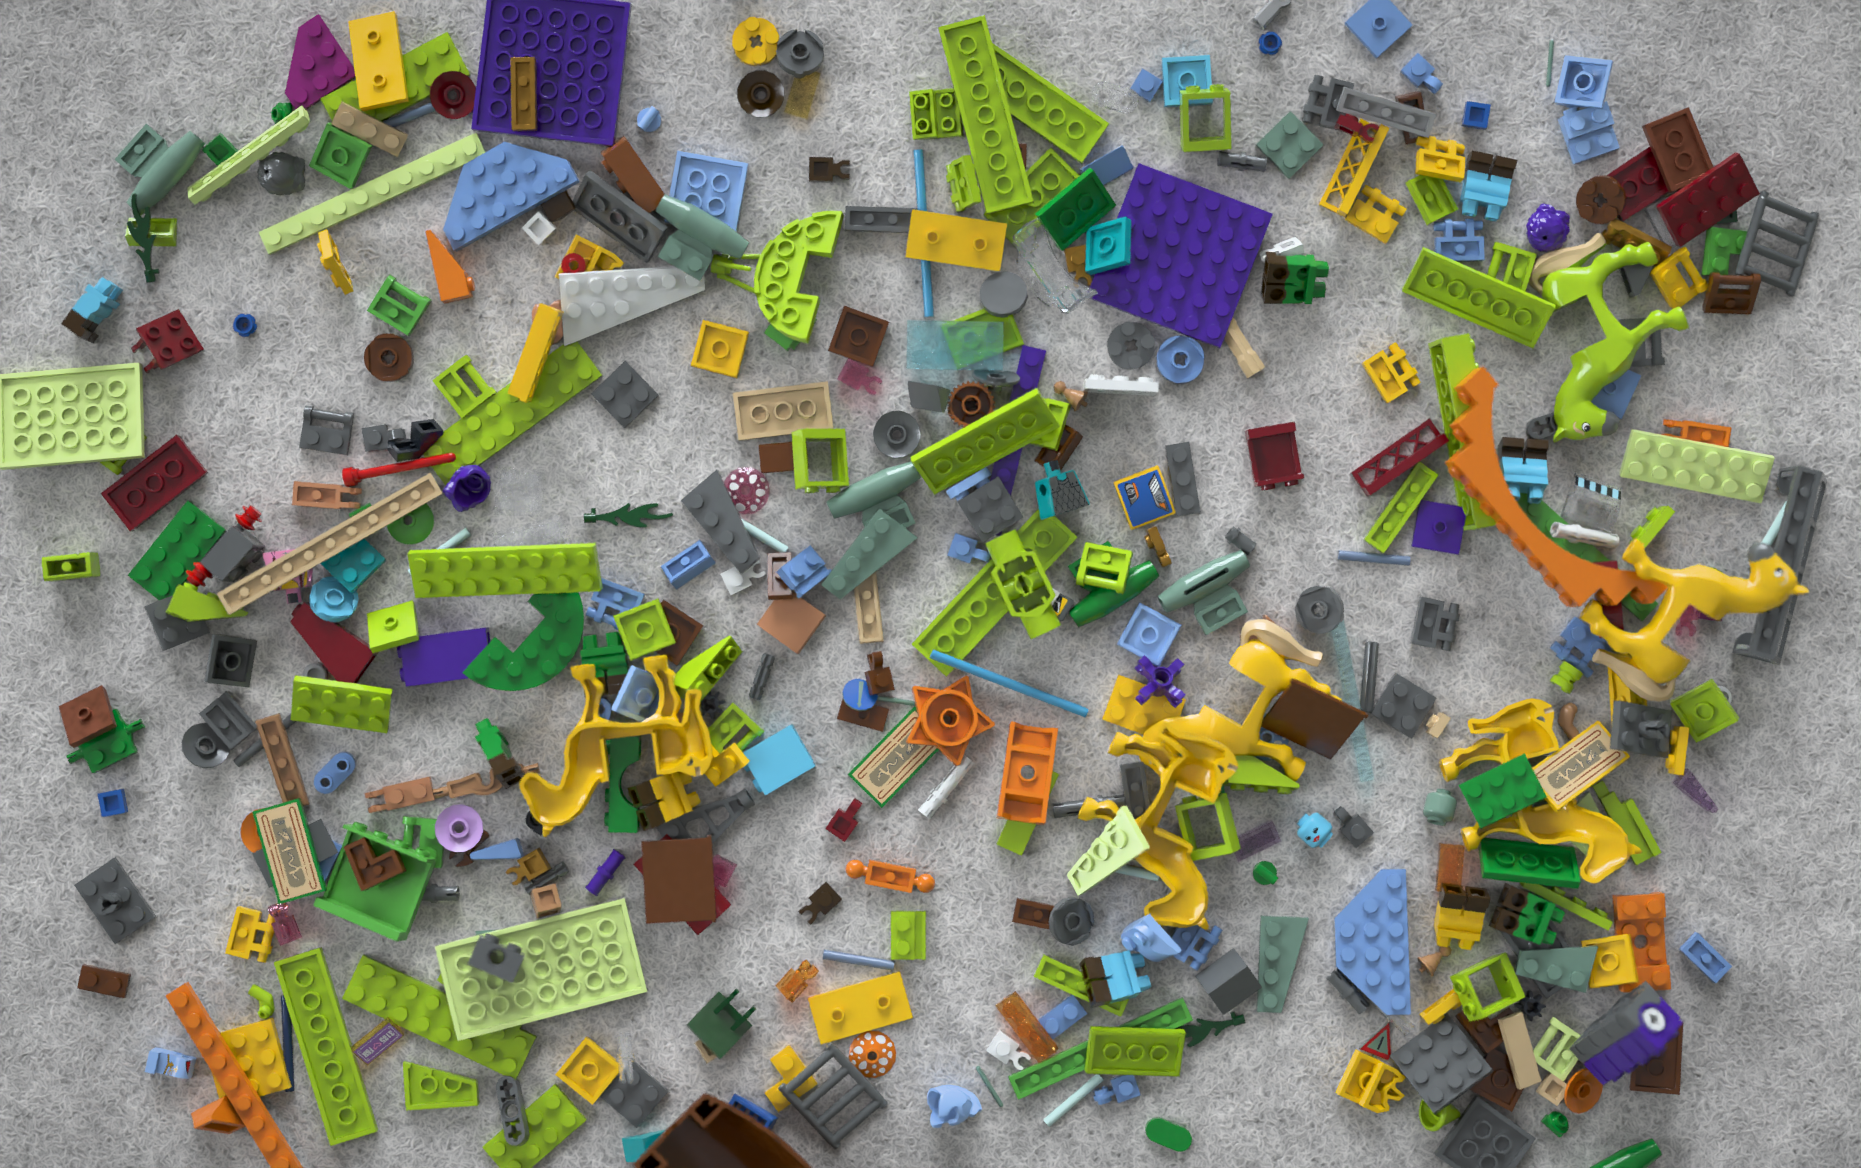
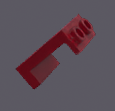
(1274, 455)

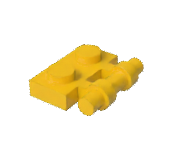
(1439, 164)
(1370, 219)
(1386, 377)
(244, 932)

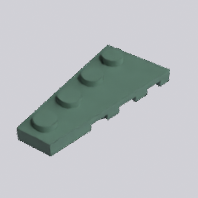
(871, 549)
(1278, 953)

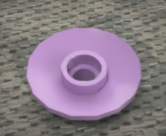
(458, 815)

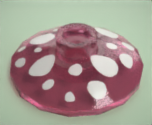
(758, 487)

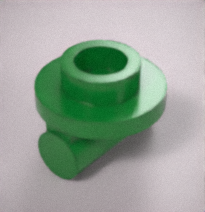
(280, 111)
(1265, 873)
(1556, 1123)

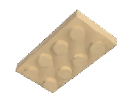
(782, 410)

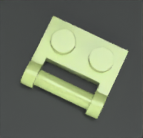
(1561, 1059)

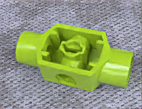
(1023, 584)

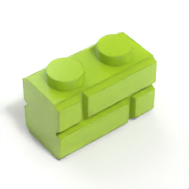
(71, 566)

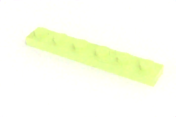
(254, 151)

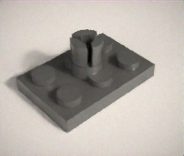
(1640, 729)
(115, 900)

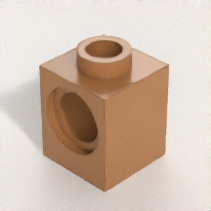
(546, 901)

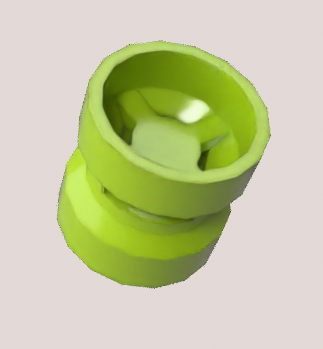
(1566, 677)

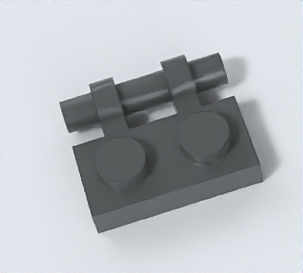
(1328, 112)
(1428, 622)

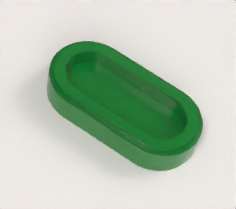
(1168, 1134)

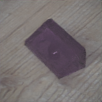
(1257, 840)

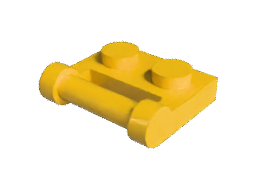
(1671, 282)

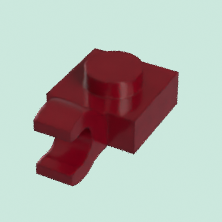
(1351, 126)
(843, 822)

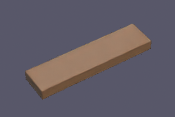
(281, 759)

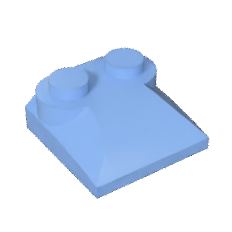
(1583, 82)
(1149, 939)

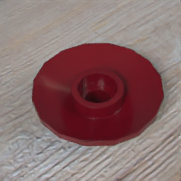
(464, 90)

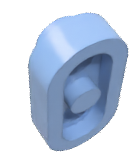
(961, 489)

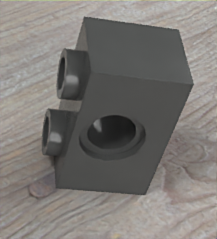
(507, 968)

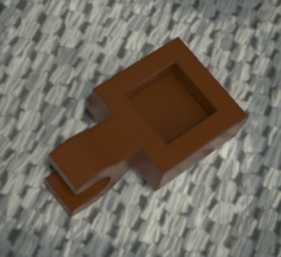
(878, 678)

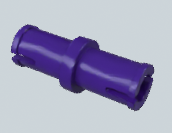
(605, 872)

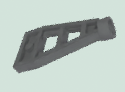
(677, 827)

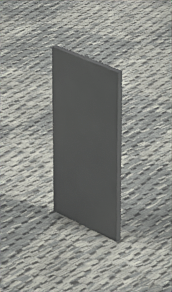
(323, 845)

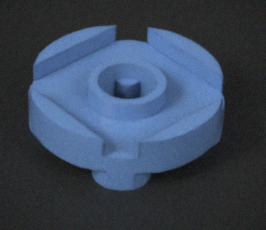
(1193, 362)

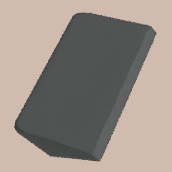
(928, 396)

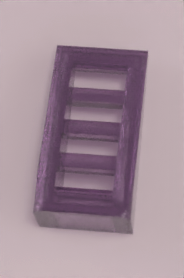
(1693, 789)

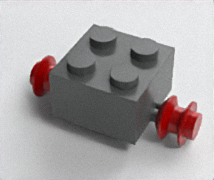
(231, 553)

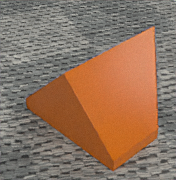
(217, 1117)

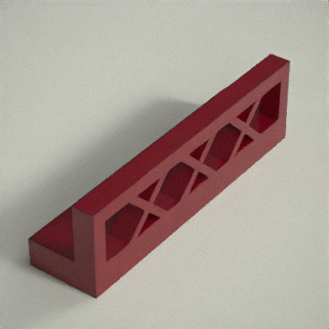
(1405, 464)

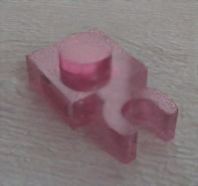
(856, 375)
(1689, 614)
(722, 871)
(285, 925)

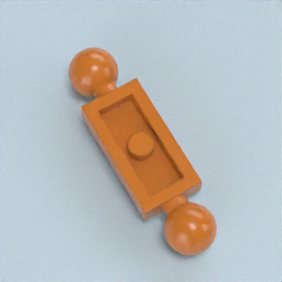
(890, 876)

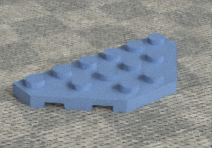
(502, 188)
(1374, 942)

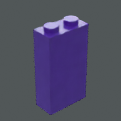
(441, 656)

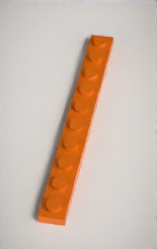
(232, 1078)

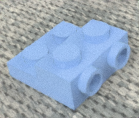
(1588, 132)
(638, 695)

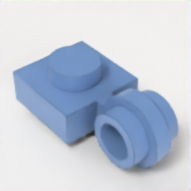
(1123, 1087)

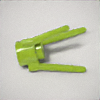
(723, 265)

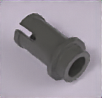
(1240, 540)

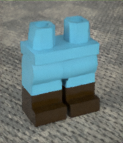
(1483, 192)
(92, 309)
(1524, 466)
(1113, 977)

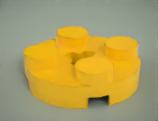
(752, 28)

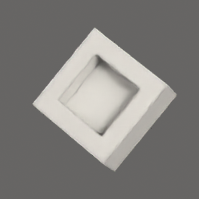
(539, 227)

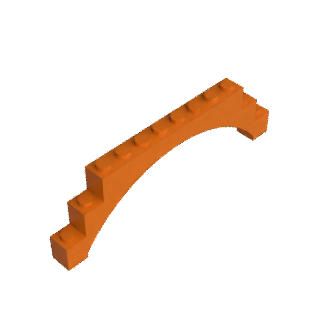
(1481, 475)

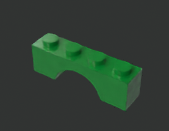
(621, 814)

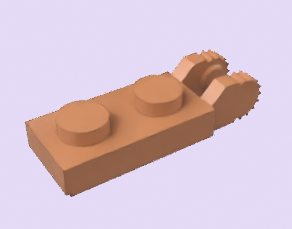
(323, 495)
(403, 794)

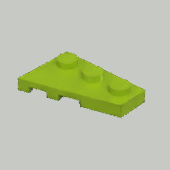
(437, 1088)

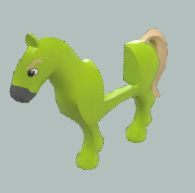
(1607, 359)

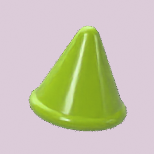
(1435, 1122)

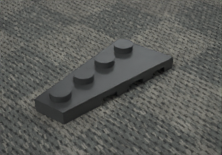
(717, 514)

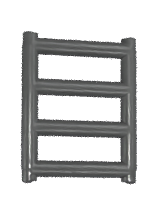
(1804, 242)
(847, 1068)

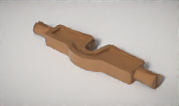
(474, 784)

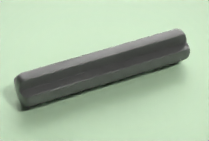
(1369, 676)

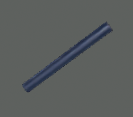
(287, 1042)

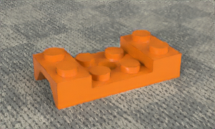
(1020, 797)
(1644, 916)

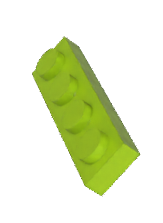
(1400, 507)
(1574, 905)
(1070, 981)

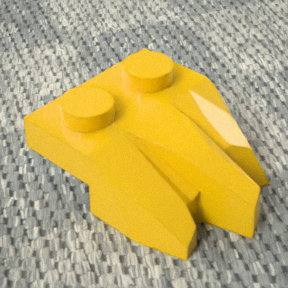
(595, 256)
(1370, 1082)

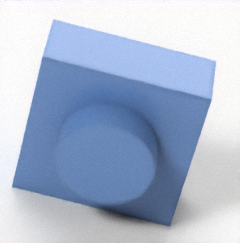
(1146, 85)

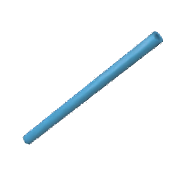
(922, 206)
(1009, 683)

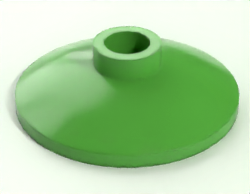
(415, 532)

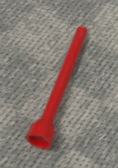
(353, 476)

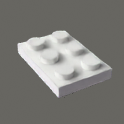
(1120, 385)

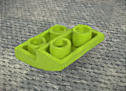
(935, 114)

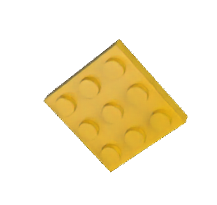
(259, 1055)

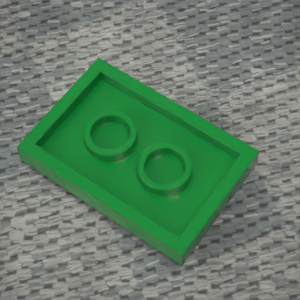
(1075, 209)
(1502, 791)

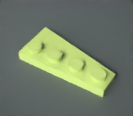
(1109, 852)

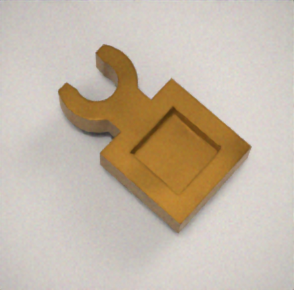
(1076, 261)
(1155, 541)
(530, 865)

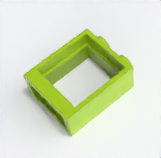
(1205, 143)
(839, 462)
(1231, 841)
(1508, 988)

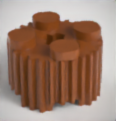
(967, 393)

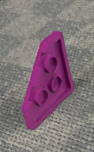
(316, 65)

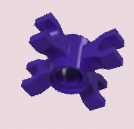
(1157, 689)

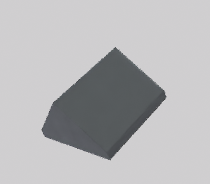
(230, 660)
(1228, 981)

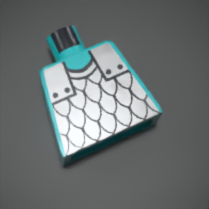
(1059, 491)

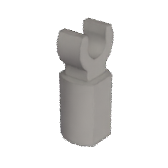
(1269, 12)

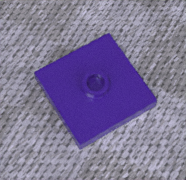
(1438, 527)

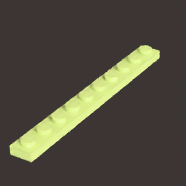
(371, 194)

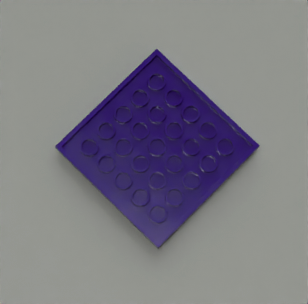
(577, 67)
(1185, 256)

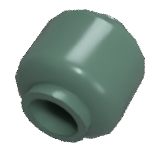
(1439, 807)

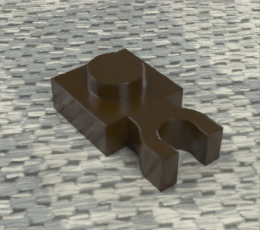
(823, 169)
(822, 900)

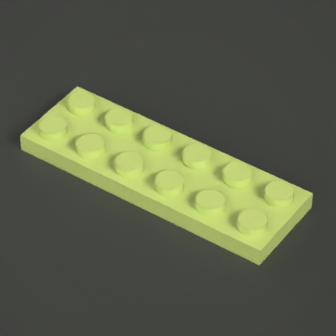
(1696, 466)

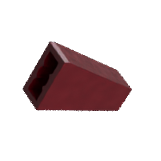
(336, 647)

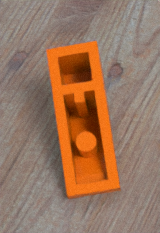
(450, 276)

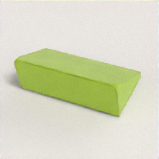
(163, 228)

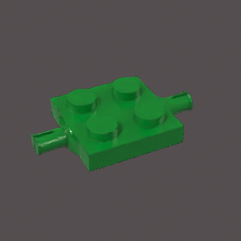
(110, 746)

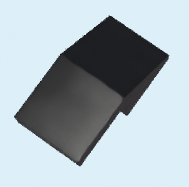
(422, 437)

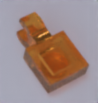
(794, 982)

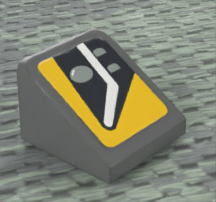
(1062, 606)

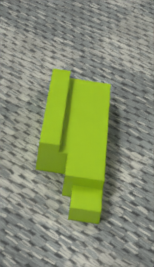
(1631, 821)
(1017, 834)

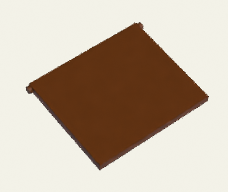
(1312, 719)
(679, 880)

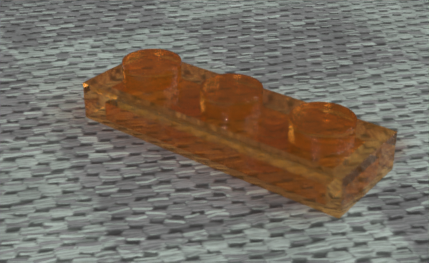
(1027, 1026)

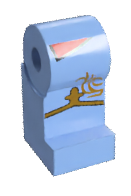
(170, 1063)

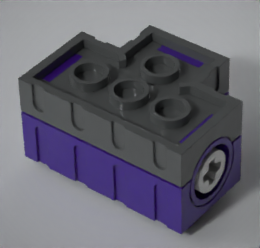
(1627, 1034)

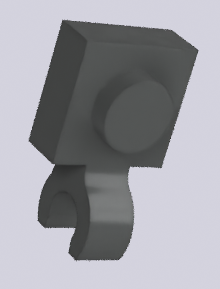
(378, 436)
(1354, 828)

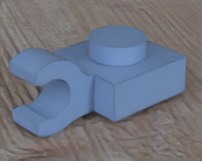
(1419, 72)
(965, 548)

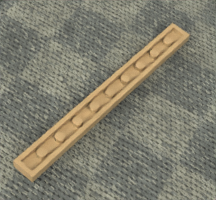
(329, 543)

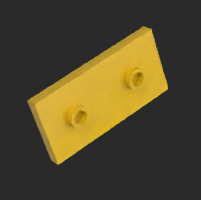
(378, 61)
(956, 240)
(860, 1007)

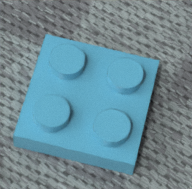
(1184, 72)

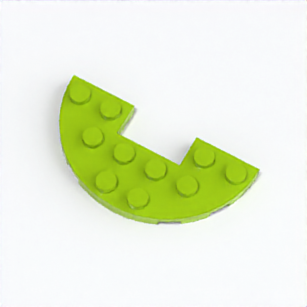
(782, 271)

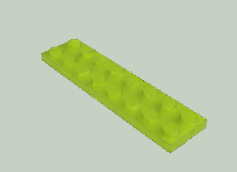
(985, 114)
(506, 417)
(505, 570)
(980, 602)
(428, 1014)
(326, 1046)

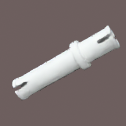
(1575, 533)
(946, 786)

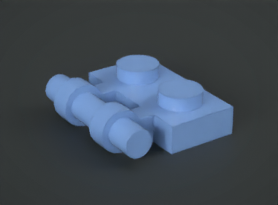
(1460, 248)
(614, 596)
(1579, 636)
(1188, 937)

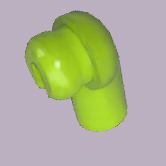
(265, 999)

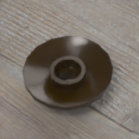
(760, 81)

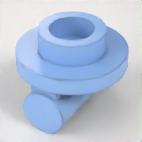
(649, 119)

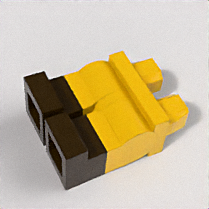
(671, 796)
(1460, 915)

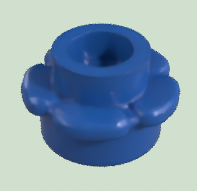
(1272, 37)
(240, 320)

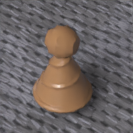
(1074, 397)
(1432, 961)

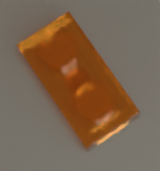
(1449, 864)

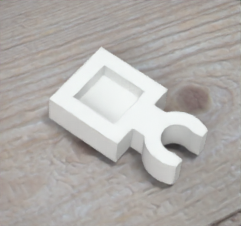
(1286, 248)
(737, 581)
(1005, 1048)

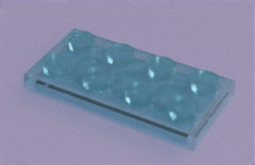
(955, 345)

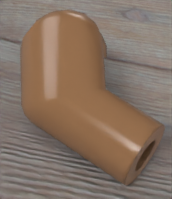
(1566, 719)

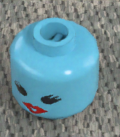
(1314, 830)

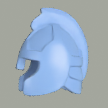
(951, 1105)

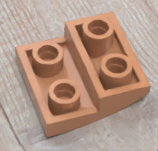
(791, 621)

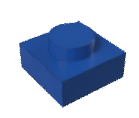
(1476, 115)
(112, 802)

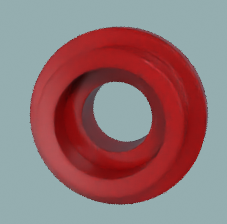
(573, 257)

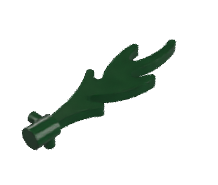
(140, 235)
(631, 518)
(1199, 1033)

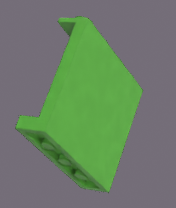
(388, 906)

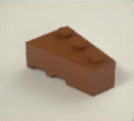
(632, 175)

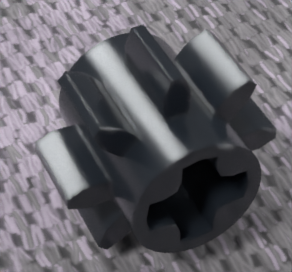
(717, 702)
(1535, 1002)

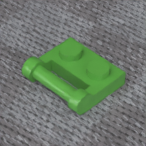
(395, 312)
(427, 837)

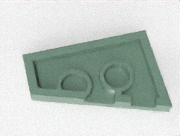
(1558, 966)

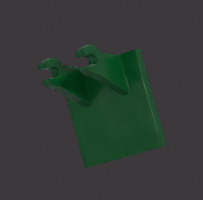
(720, 1024)

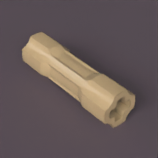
(1243, 352)

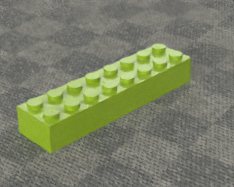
(1451, 363)

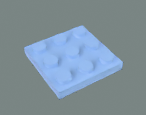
(710, 184)

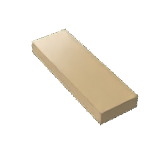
(868, 610)
(1519, 1050)

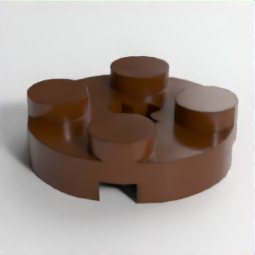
(1608, 211)
(380, 368)

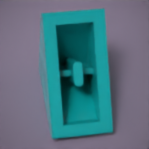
(637, 1144)

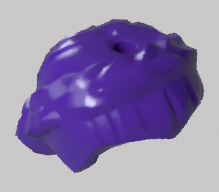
(1549, 223)
(463, 482)

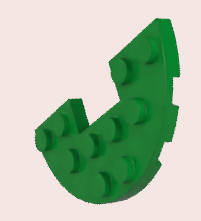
(540, 654)

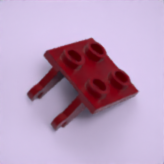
(168, 340)

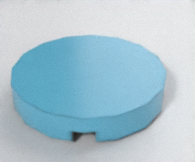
(332, 600)

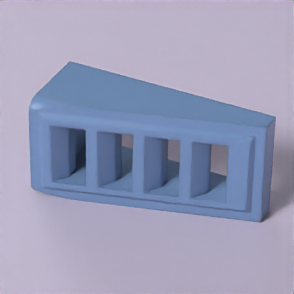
(506, 850)

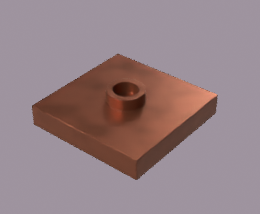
(87, 716)

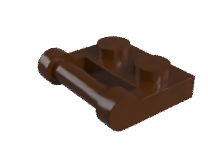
(1731, 300)

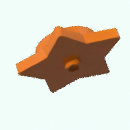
(965, 717)

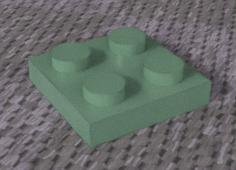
(1289, 145)

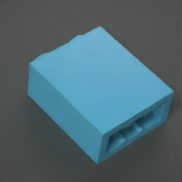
(778, 760)

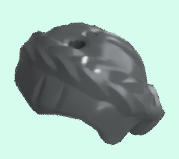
(282, 173)

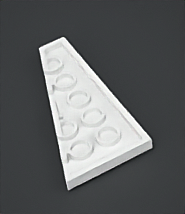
(611, 297)

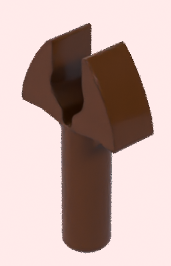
(467, 859)

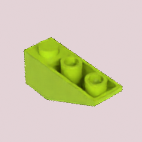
(195, 606)
(707, 668)
(1260, 776)

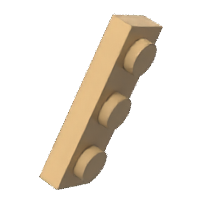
(369, 129)

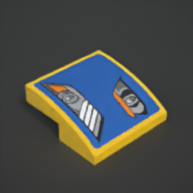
(1144, 497)

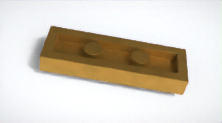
(523, 94)

